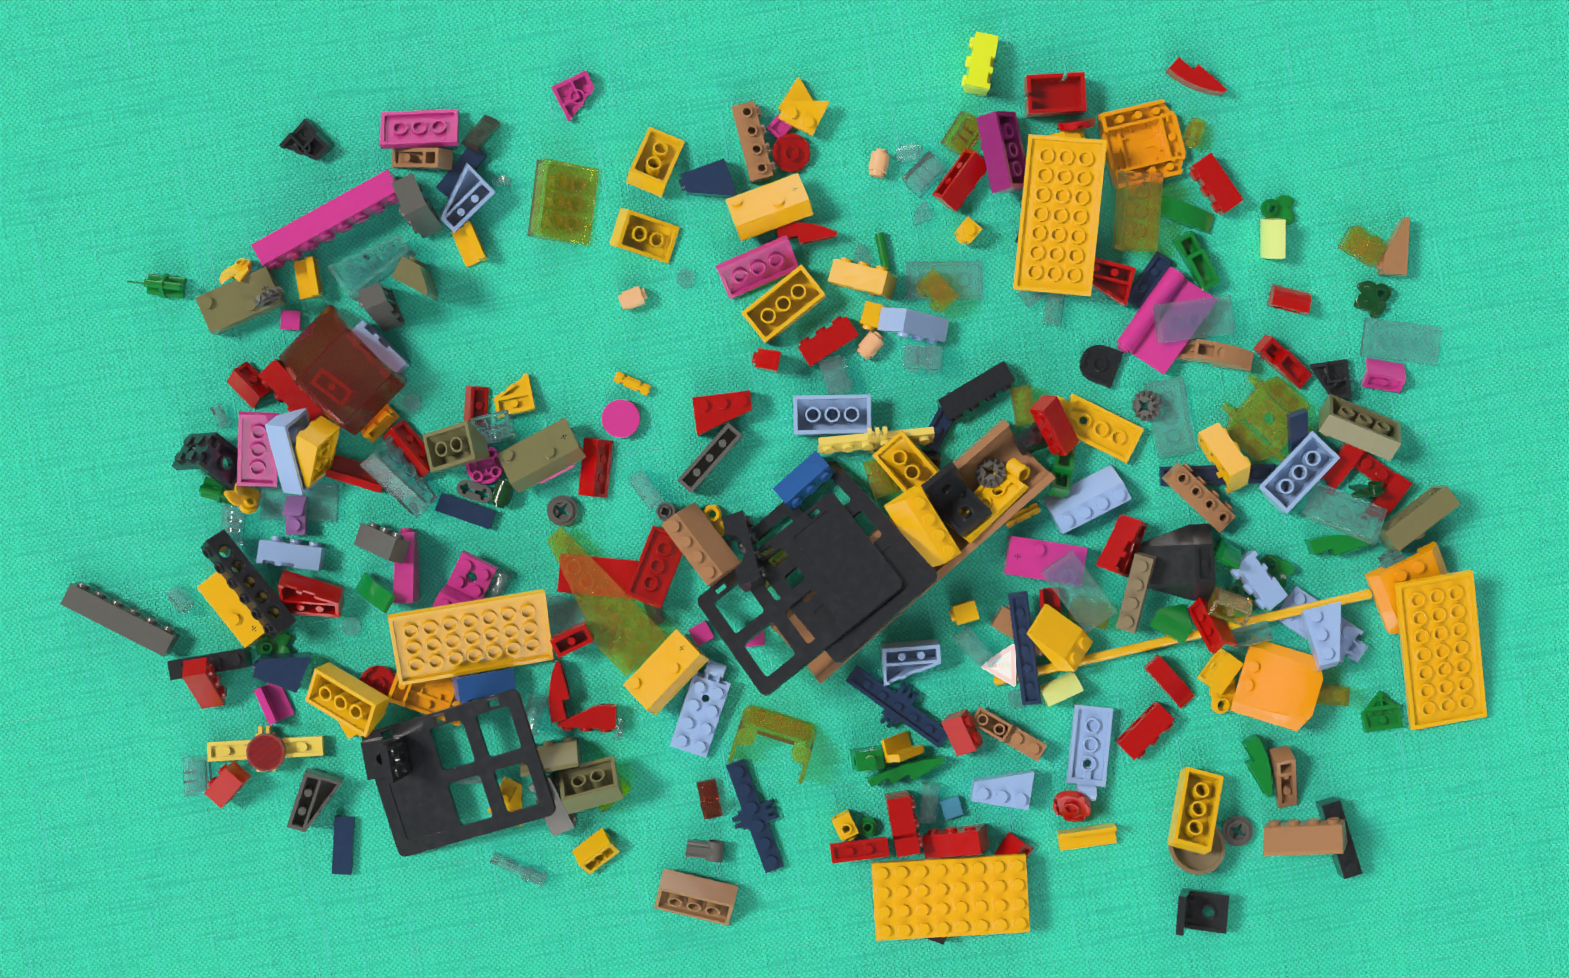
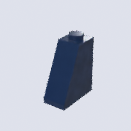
(709, 181)
(282, 669)

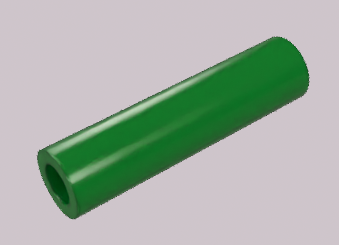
(882, 250)

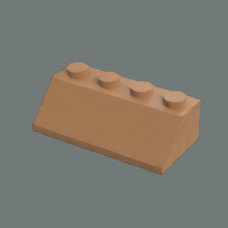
(701, 544)
(1304, 837)
(696, 897)

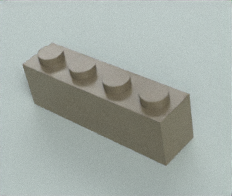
(1136, 592)

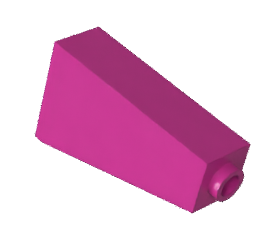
(407, 574)

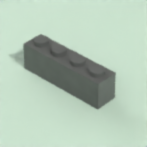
(709, 458)

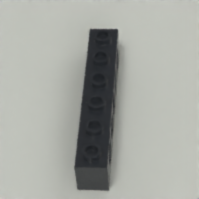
(258, 586)

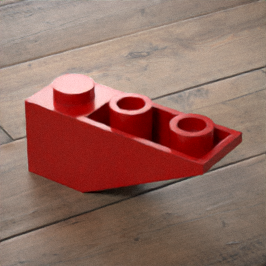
(598, 716)

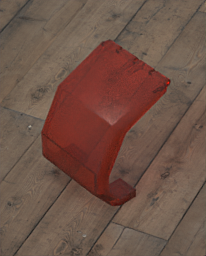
(340, 372)

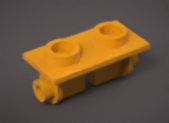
(379, 423)

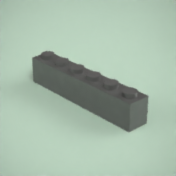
(120, 619)

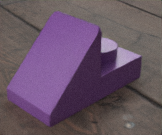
(296, 515)

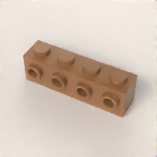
(752, 141)
(1198, 496)

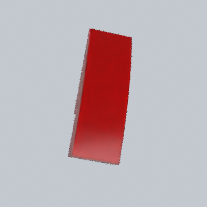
(1195, 79)
(806, 232)
(1282, 361)
(1168, 681)
(558, 693)

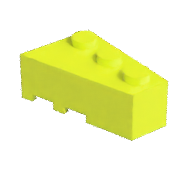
(980, 64)

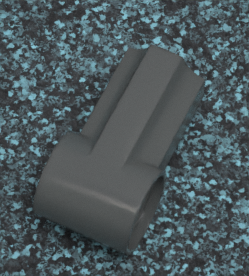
(710, 850)

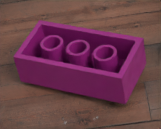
(1002, 151)

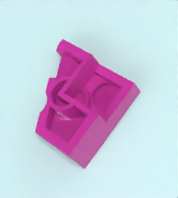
(573, 92)

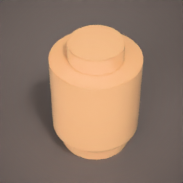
(878, 163)
(632, 298)
(870, 345)

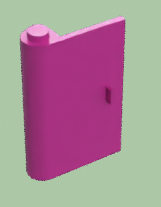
(1140, 334)

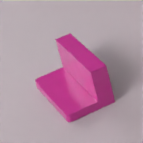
(1384, 375)
(274, 703)

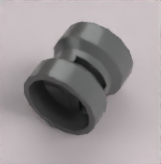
(666, 510)

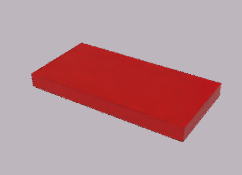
(655, 569)
(619, 570)

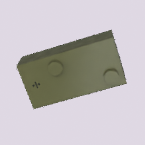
(234, 302)
(1359, 427)
(541, 455)
(1417, 517)

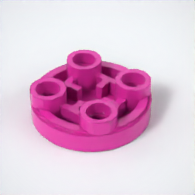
(620, 418)
(486, 470)

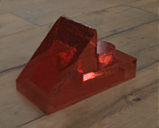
(709, 798)

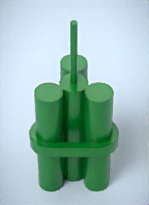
(164, 285)
(213, 490)

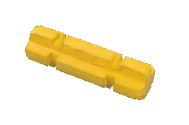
(632, 383)
(1023, 514)

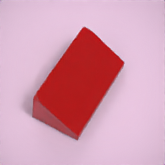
(475, 402)

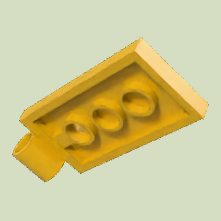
(1103, 429)
(1012, 490)

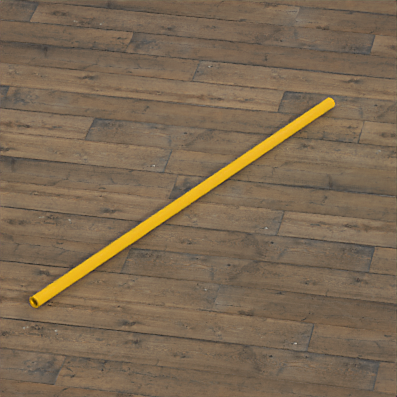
(1194, 634)

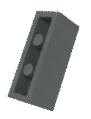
(382, 542)

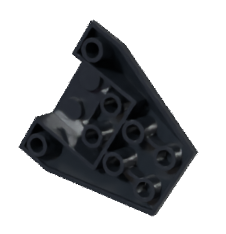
(1183, 562)

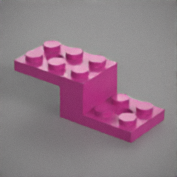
(460, 587)

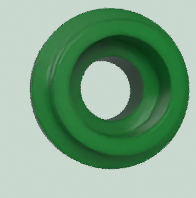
(867, 820)

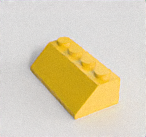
(922, 526)
(346, 698)

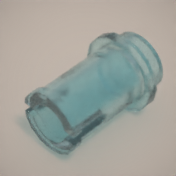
(221, 416)

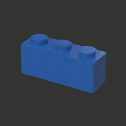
(804, 480)
(483, 684)

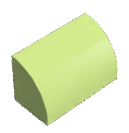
(1272, 238)
(1060, 688)

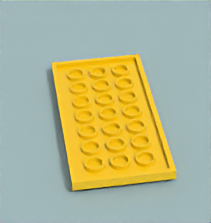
(1059, 215)
(471, 637)
(1440, 649)
(950, 897)

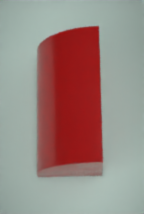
(1289, 299)

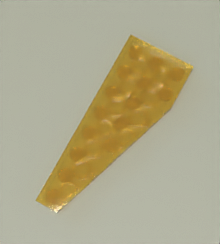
(614, 619)

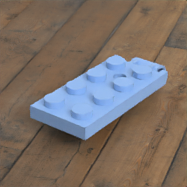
(1349, 644)
(700, 717)
(1089, 741)

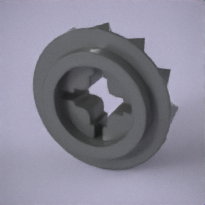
(269, 297)
(1154, 405)
(990, 480)
(553, 511)
(1238, 839)

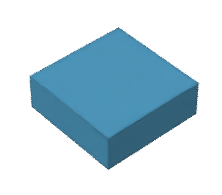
(951, 807)

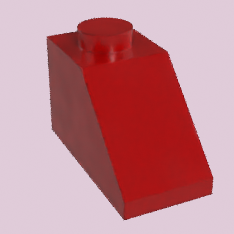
(766, 359)

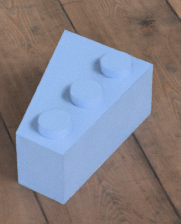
(913, 324)
(291, 553)
(1004, 790)

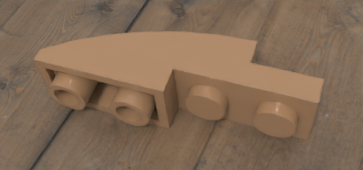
(1217, 354)
(1009, 734)

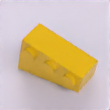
(862, 277)
(1226, 456)

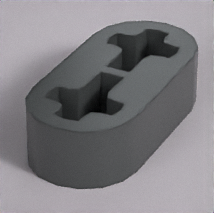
(472, 495)

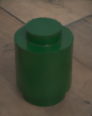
(502, 494)

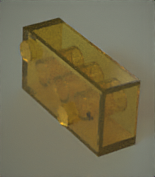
(1137, 210)

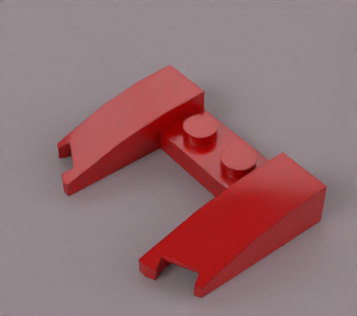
(1372, 469)

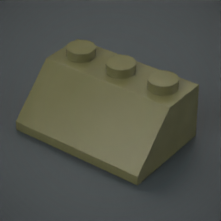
(414, 275)
(454, 447)
(557, 755)
(590, 785)

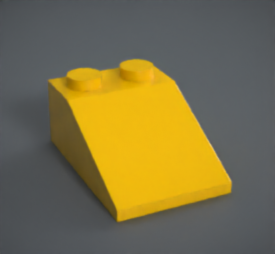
(655, 161)
(644, 235)
(316, 449)
(905, 462)
(1059, 639)

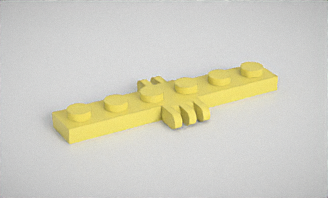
(872, 440)
(236, 749)

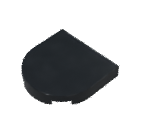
(1100, 364)

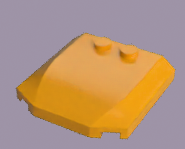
(1142, 140)
(1381, 581)
(1278, 686)
(425, 696)

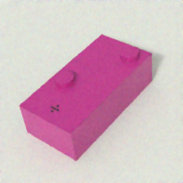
(1030, 556)

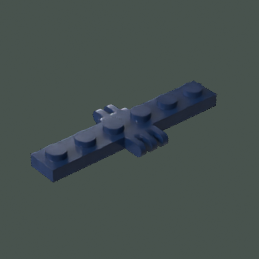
(897, 706)
(755, 815)

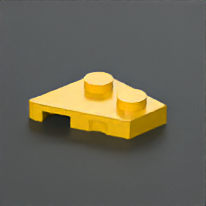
(803, 114)

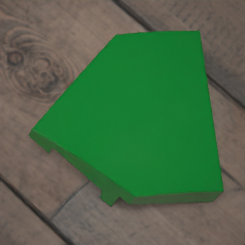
(1173, 622)
(1381, 714)

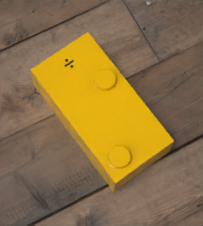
(769, 207)
(784, 304)
(231, 610)
(665, 672)
(1195, 810)

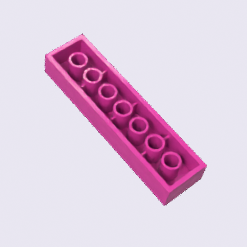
(327, 221)

